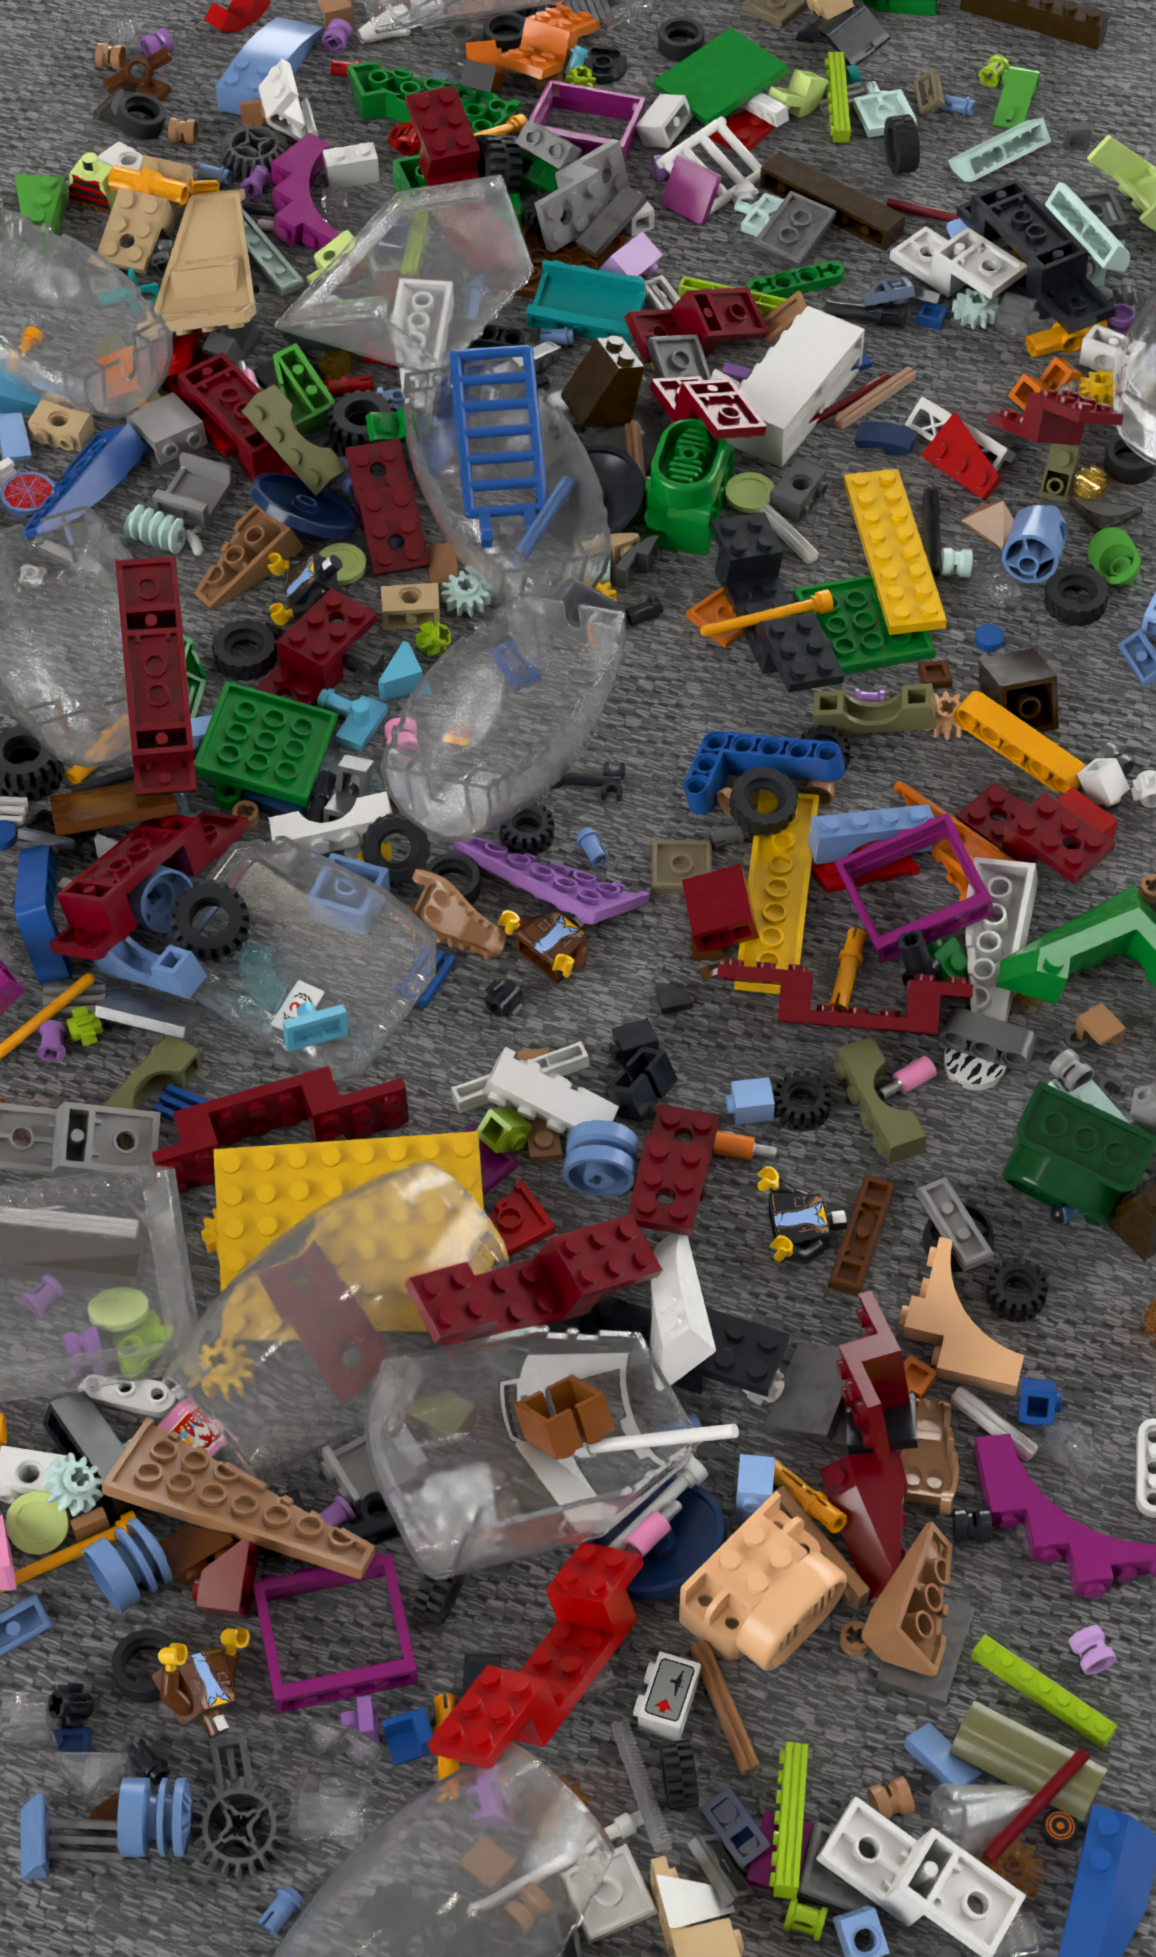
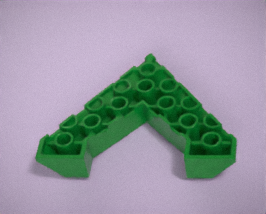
(383, 93)
(1112, 928)

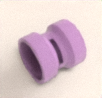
(1092, 1650)

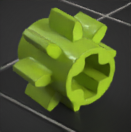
(580, 76)
(433, 638)
(84, 1026)

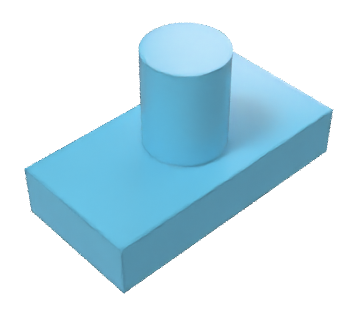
(361, 723)
(314, 1026)

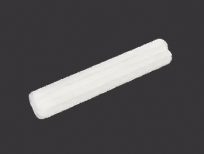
(790, 535)
(992, 1422)

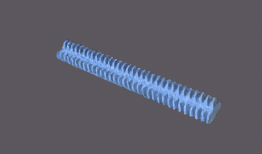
(546, 516)

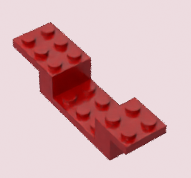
(533, 1703)

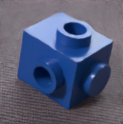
(1038, 1401)

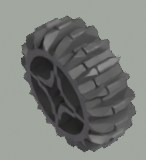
(251, 147)
(226, 1839)

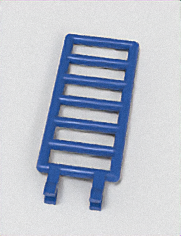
(533, 429)

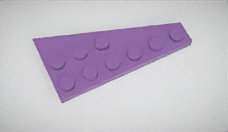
(558, 884)

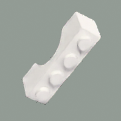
(333, 835)

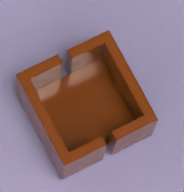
(579, 1417)

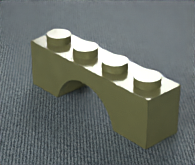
(313, 464)
(909, 710)
(169, 1062)
(894, 1130)

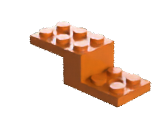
(548, 41)

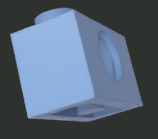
(754, 1484)

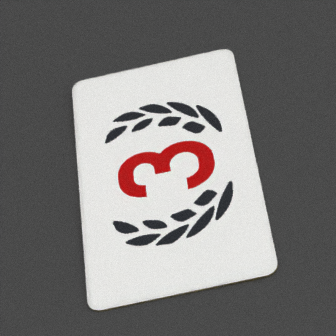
(300, 994)

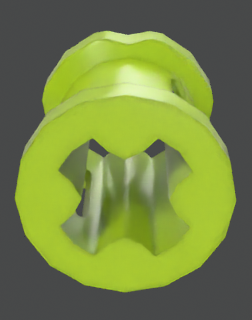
(990, 68)
(805, 1919)

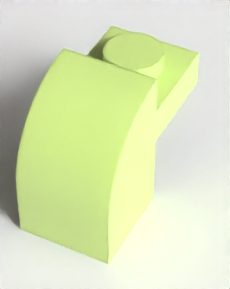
(802, 94)

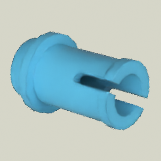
(577, 57)
(334, 702)

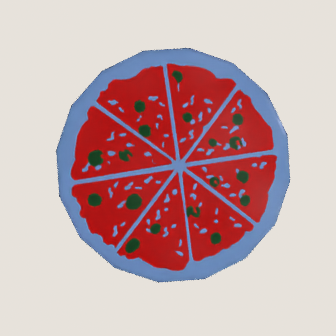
(25, 493)

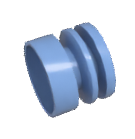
(155, 897)
(130, 1563)
(154, 1817)

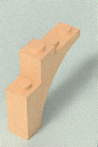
(940, 1320)

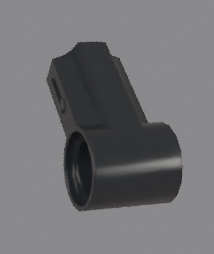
(916, 956)

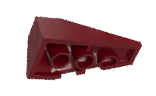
(873, 1501)

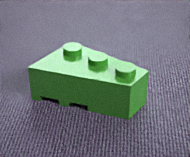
(42, 199)
(303, 389)

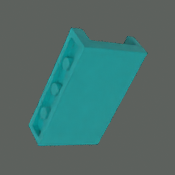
(585, 301)

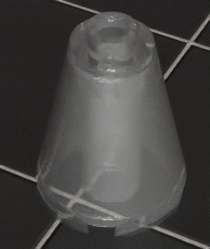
(975, 1812)

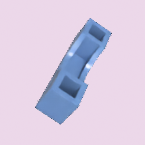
(839, 834)
(171, 972)

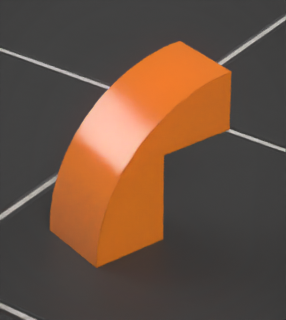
(1056, 374)

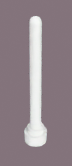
(687, 1476)

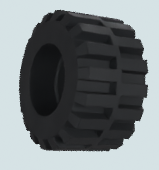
(500, 157)
(348, 418)
(28, 779)
(210, 895)

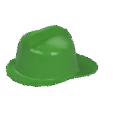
(1114, 556)

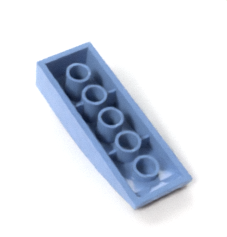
(275, 41)

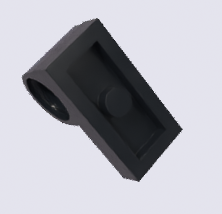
(374, 1529)

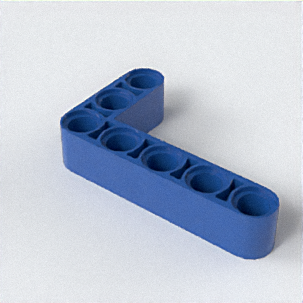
(737, 752)
(35, 912)

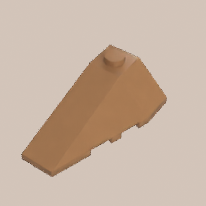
(246, 557)
(910, 1610)

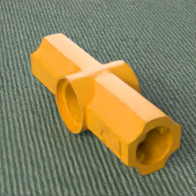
(148, 182)
(1057, 339)

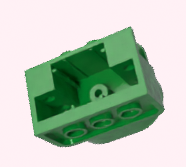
(687, 486)

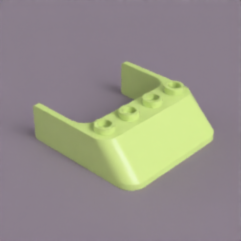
(1133, 174)

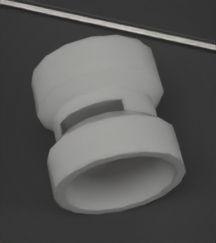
(1071, 1070)

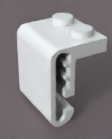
(282, 105)

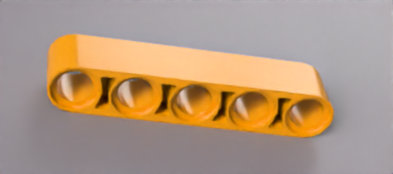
(1018, 742)

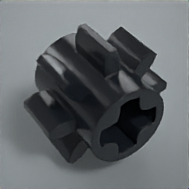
(503, 997)
(70, 1705)

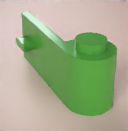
(1018, 89)

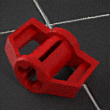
(408, 142)

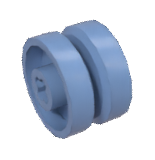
(600, 1158)

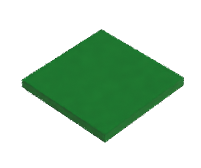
(722, 75)
(859, 629)
(265, 743)

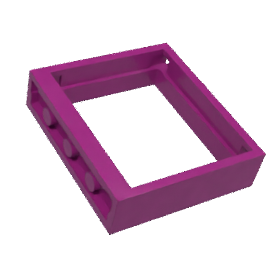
(594, 102)
(897, 847)
(342, 1684)

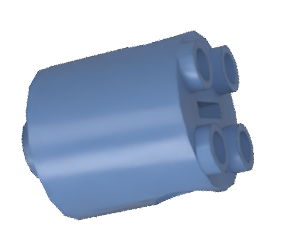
(1035, 543)

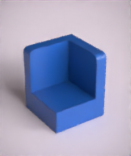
(408, 1736)

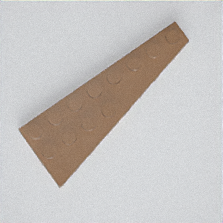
(190, 1486)

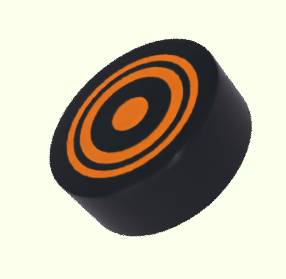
(1059, 1828)

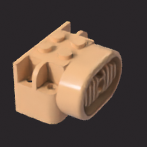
(762, 1590)

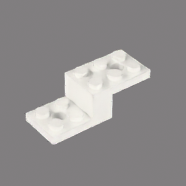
(958, 262)
(921, 1878)

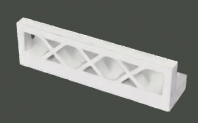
(937, 412)

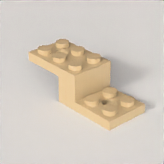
(142, 218)
(702, 1940)

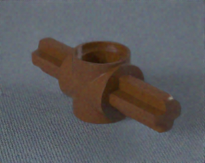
(150, 64)

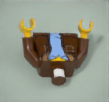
(550, 942)
(201, 1683)

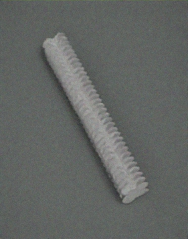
(641, 1787)

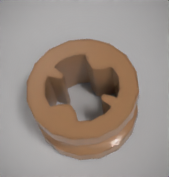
(249, 808)
(1147, 883)
(855, 1648)

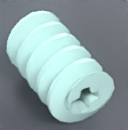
(155, 529)

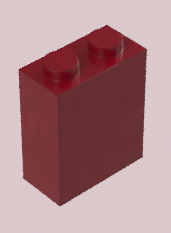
(720, 908)

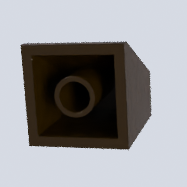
(605, 384)
(1022, 686)
(1136, 1219)

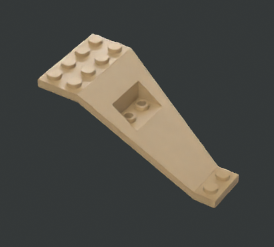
(208, 267)

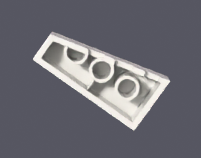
(543, 1096)

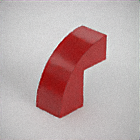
(237, 16)

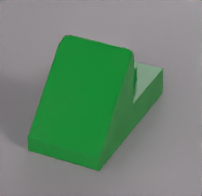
(385, 426)

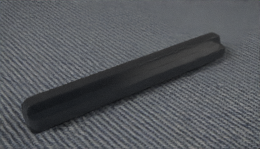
(931, 528)

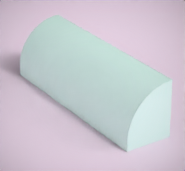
(1000, 150)
(1088, 229)

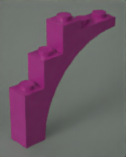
(293, 176)
(1050, 1533)

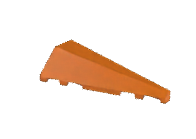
(942, 851)

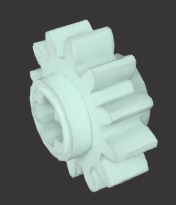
(975, 308)
(464, 594)
(72, 1484)

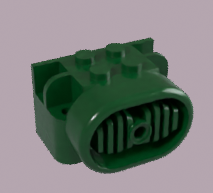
(1076, 1155)

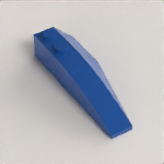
(92, 473)
(1109, 1885)

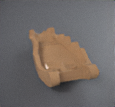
(454, 918)
(934, 1465)

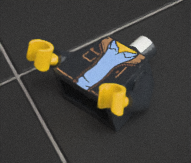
(305, 581)
(798, 1220)

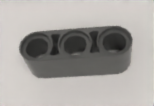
(988, 1038)

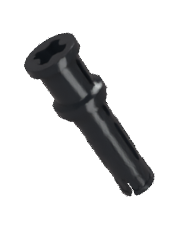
(881, 310)

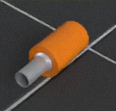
(740, 1146)

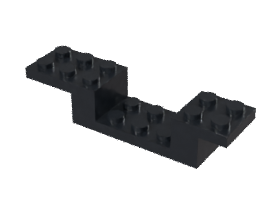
(1052, 253)
(749, 574)
(744, 1354)

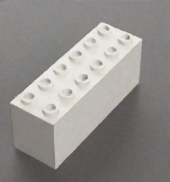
(799, 380)

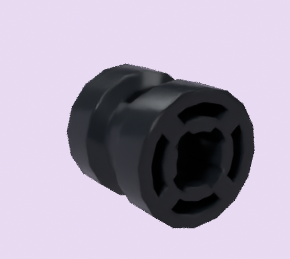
(963, 1525)

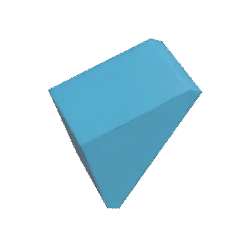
(400, 675)

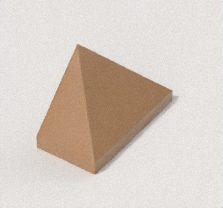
(783, 316)
(991, 523)
(442, 563)

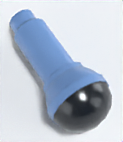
(1063, 1215)

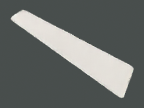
(558, 1479)
(689, 1901)

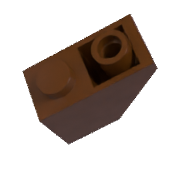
(192, 1550)

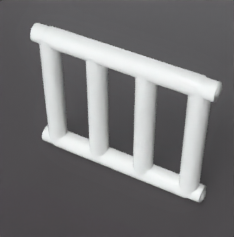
(702, 137)

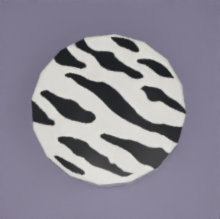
(972, 1071)

